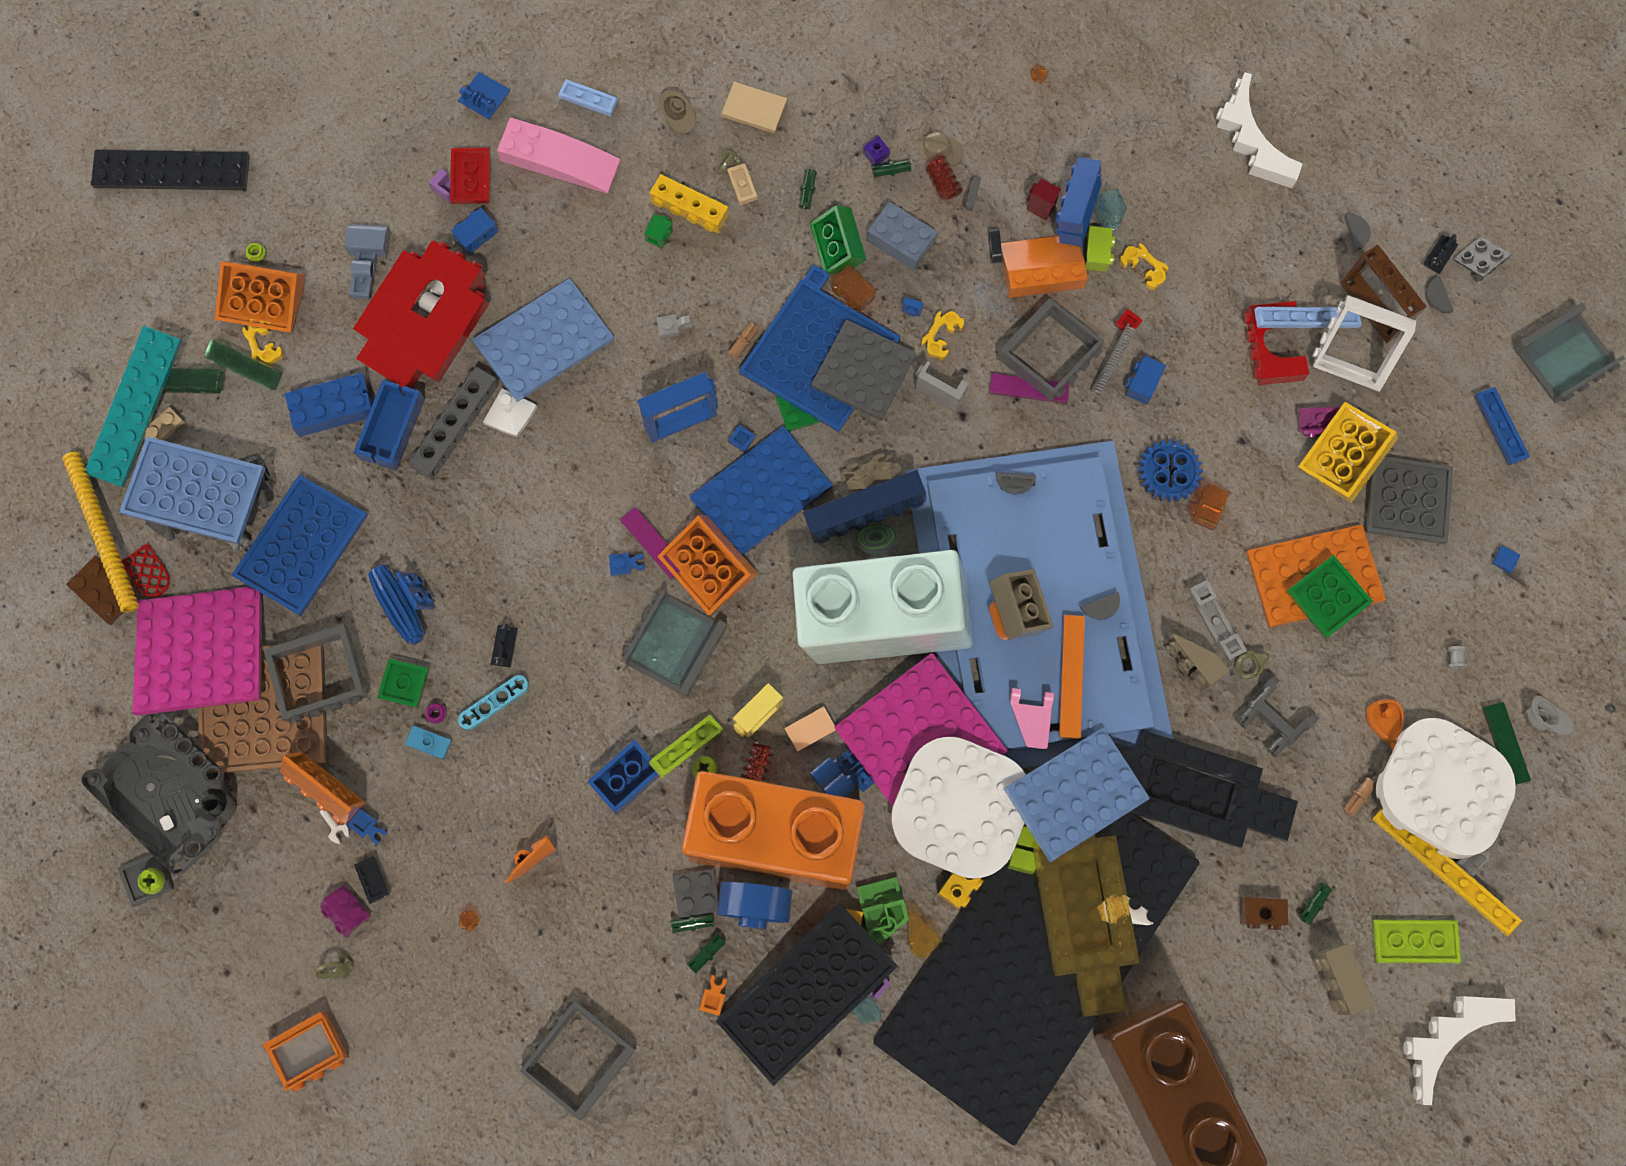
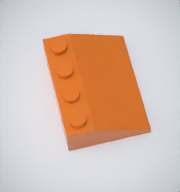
(1042, 266)
(258, 294)
(707, 564)
(321, 786)

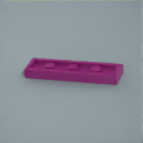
(1018, 387)
(647, 538)

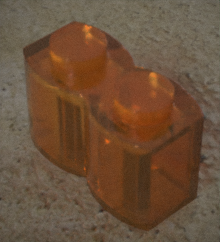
(1210, 506)

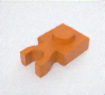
(713, 999)

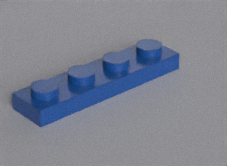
(1502, 426)

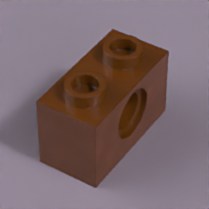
(1276, 909)

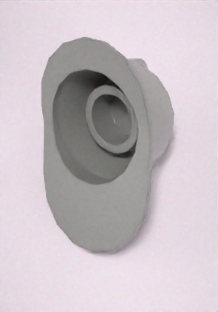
(1546, 716)

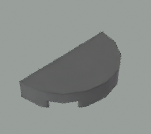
(973, 193)
(1358, 230)
(1437, 296)
(1015, 483)
(1102, 608)

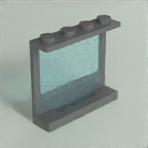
(1566, 355)
(673, 644)

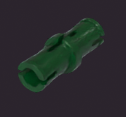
(891, 168)
(807, 189)
(1315, 904)
(692, 923)
(706, 953)

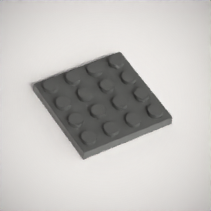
(863, 370)
(1410, 500)

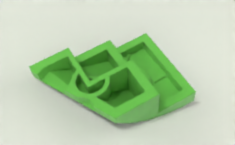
(882, 908)

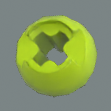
(695, 767)
(152, 888)

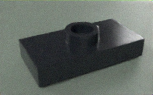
(372, 880)

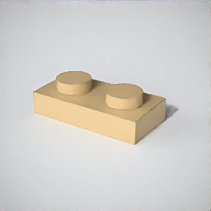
(742, 184)
(164, 425)

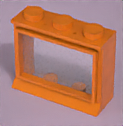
(306, 1051)

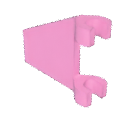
(1033, 720)

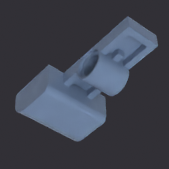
(367, 244)

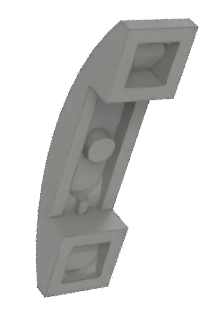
(1215, 620)

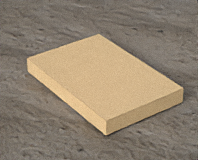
(754, 107)

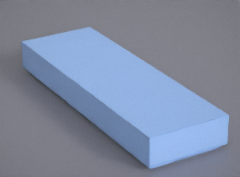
(588, 97)

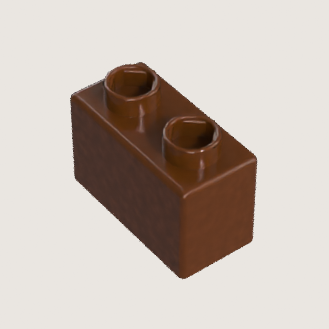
(1177, 1089)

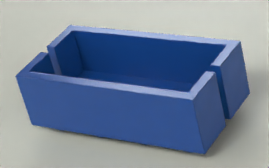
(1079, 201)
(329, 404)
(389, 425)

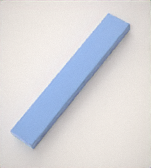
(1302, 317)

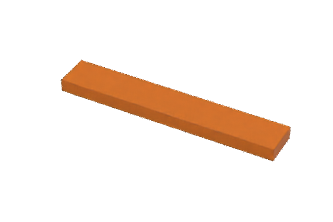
(1071, 677)

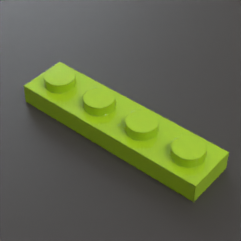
(686, 746)

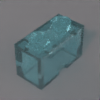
(1110, 209)

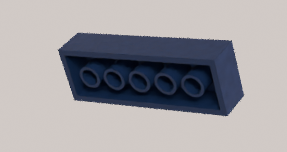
(865, 507)

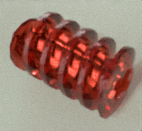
(943, 179)
(757, 762)

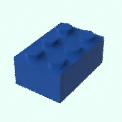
(624, 777)

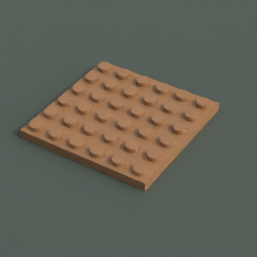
(253, 732)

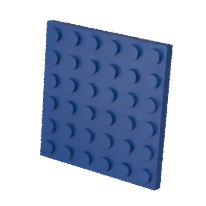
(796, 347)

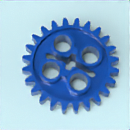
(1188, 472)

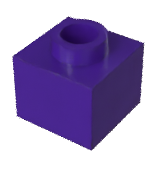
(876, 156)

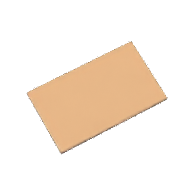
(810, 729)

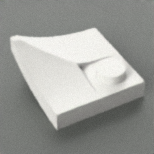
(508, 415)

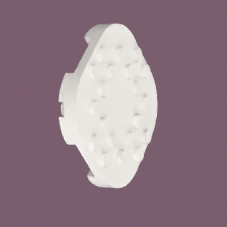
(1446, 788)
(957, 808)

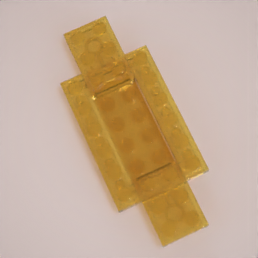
(1079, 925)

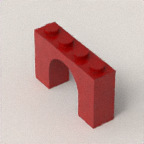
(1268, 367)

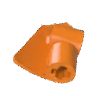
(541, 850)

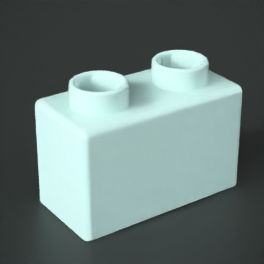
(882, 607)

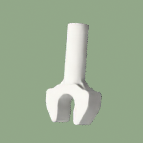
(335, 827)

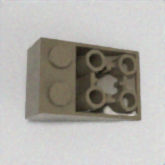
(1199, 663)

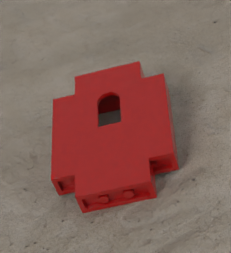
(402, 341)

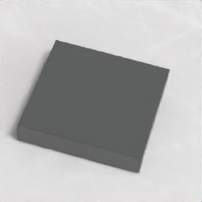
(130, 872)

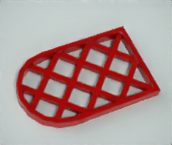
(162, 568)

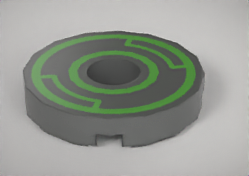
(866, 537)

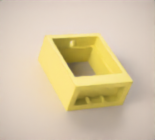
(757, 711)

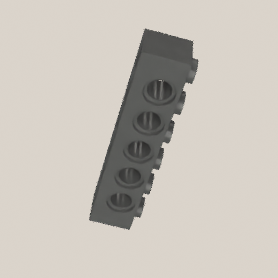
(476, 401)

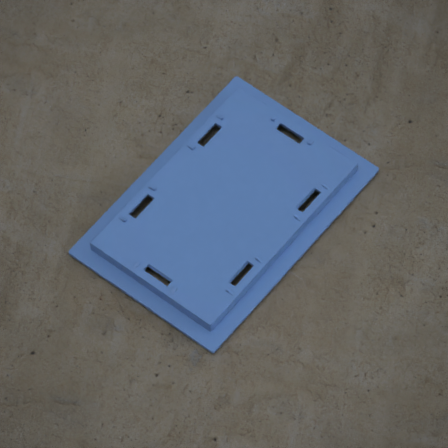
(1057, 536)

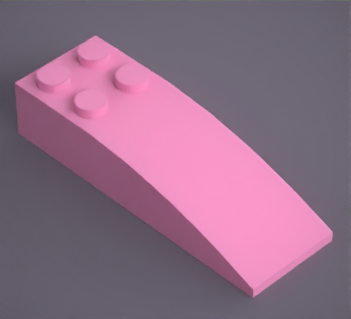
(557, 156)

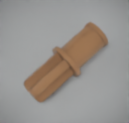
(743, 341)
(1359, 796)

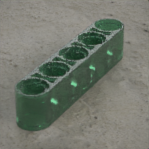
(194, 381)

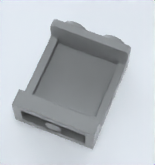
(938, 390)

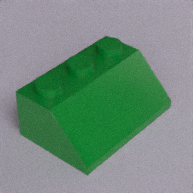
(838, 240)

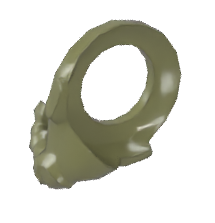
(727, 156)
(1260, 660)
(342, 969)

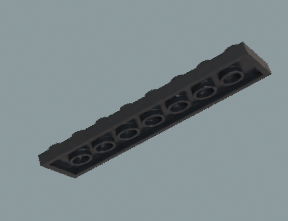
(170, 170)

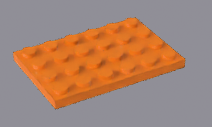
(1286, 563)

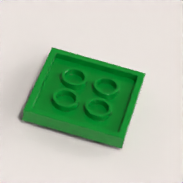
(1329, 596)

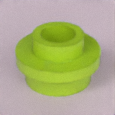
(252, 248)

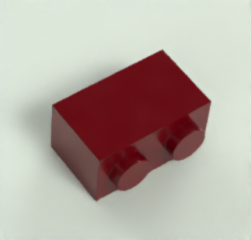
(1043, 198)

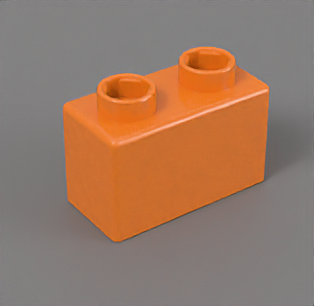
(773, 830)

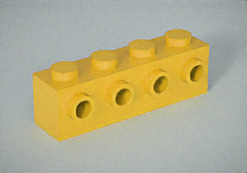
(689, 204)
(957, 890)

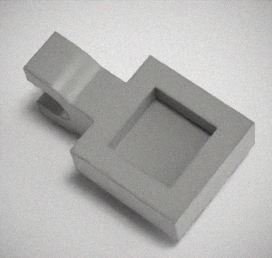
(670, 326)

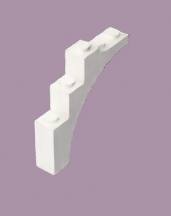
(1265, 159)
(1446, 1032)

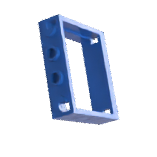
(674, 397)

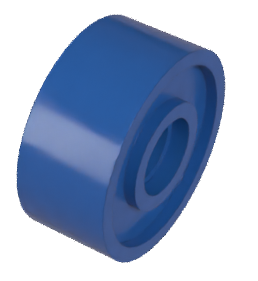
(754, 904)

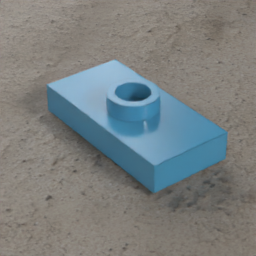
(428, 742)

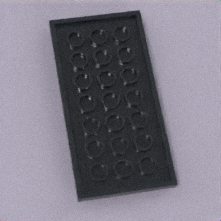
(806, 993)

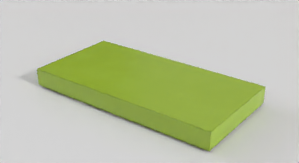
(1416, 941)

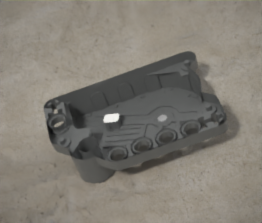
(162, 798)

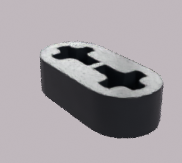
(995, 245)

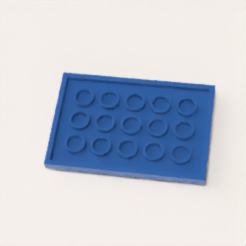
(761, 491)
(299, 545)

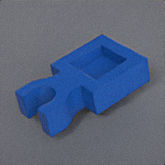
(622, 564)
(364, 824)

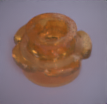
(1039, 73)
(463, 920)

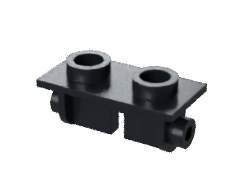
(1441, 253)
(504, 646)

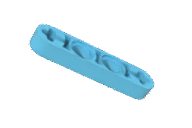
(492, 700)

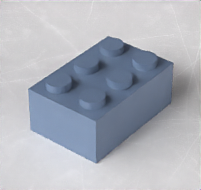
(901, 236)

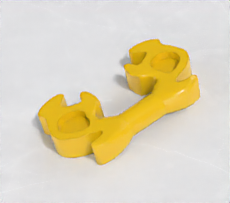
(1132, 256)
(951, 320)
(268, 355)

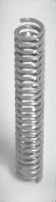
(1121, 350)

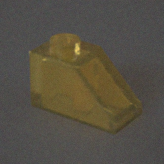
(920, 937)

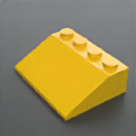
(1348, 452)

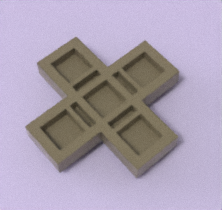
(879, 468)

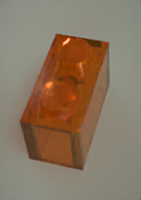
(853, 289)

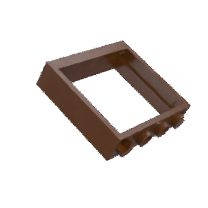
(1391, 279)

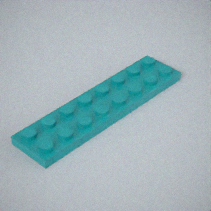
(133, 406)

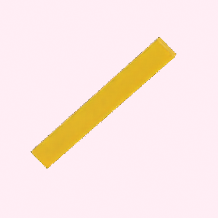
(1454, 877)

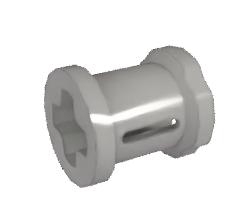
(1457, 657)

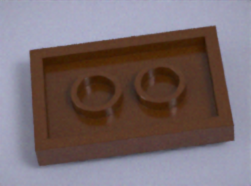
(95, 590)

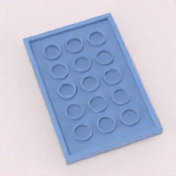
(543, 340)
(192, 490)
(1076, 794)

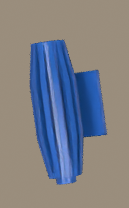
(401, 600)

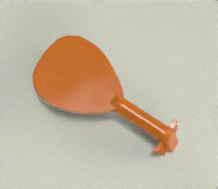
(1386, 720)

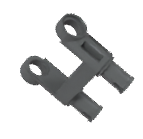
(1258, 708)

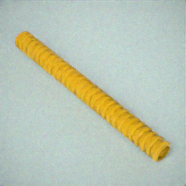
(100, 532)

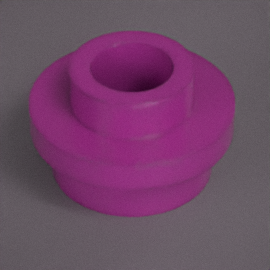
(429, 713)

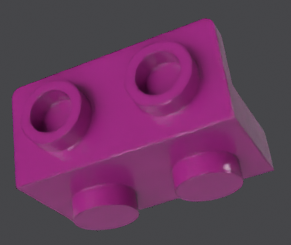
(1315, 419)
(344, 911)

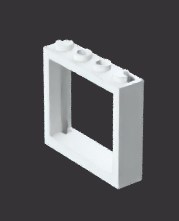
(1354, 373)

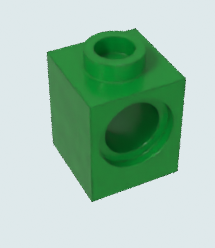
(658, 231)

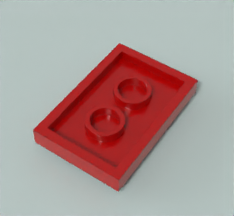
(470, 176)

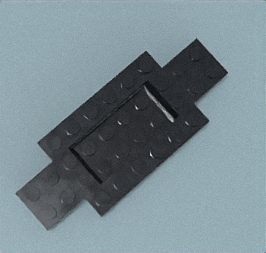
(1201, 801)

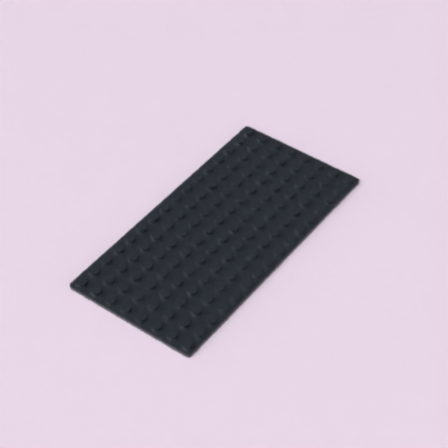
(988, 1011)

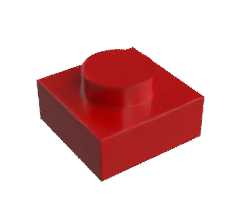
(1128, 318)

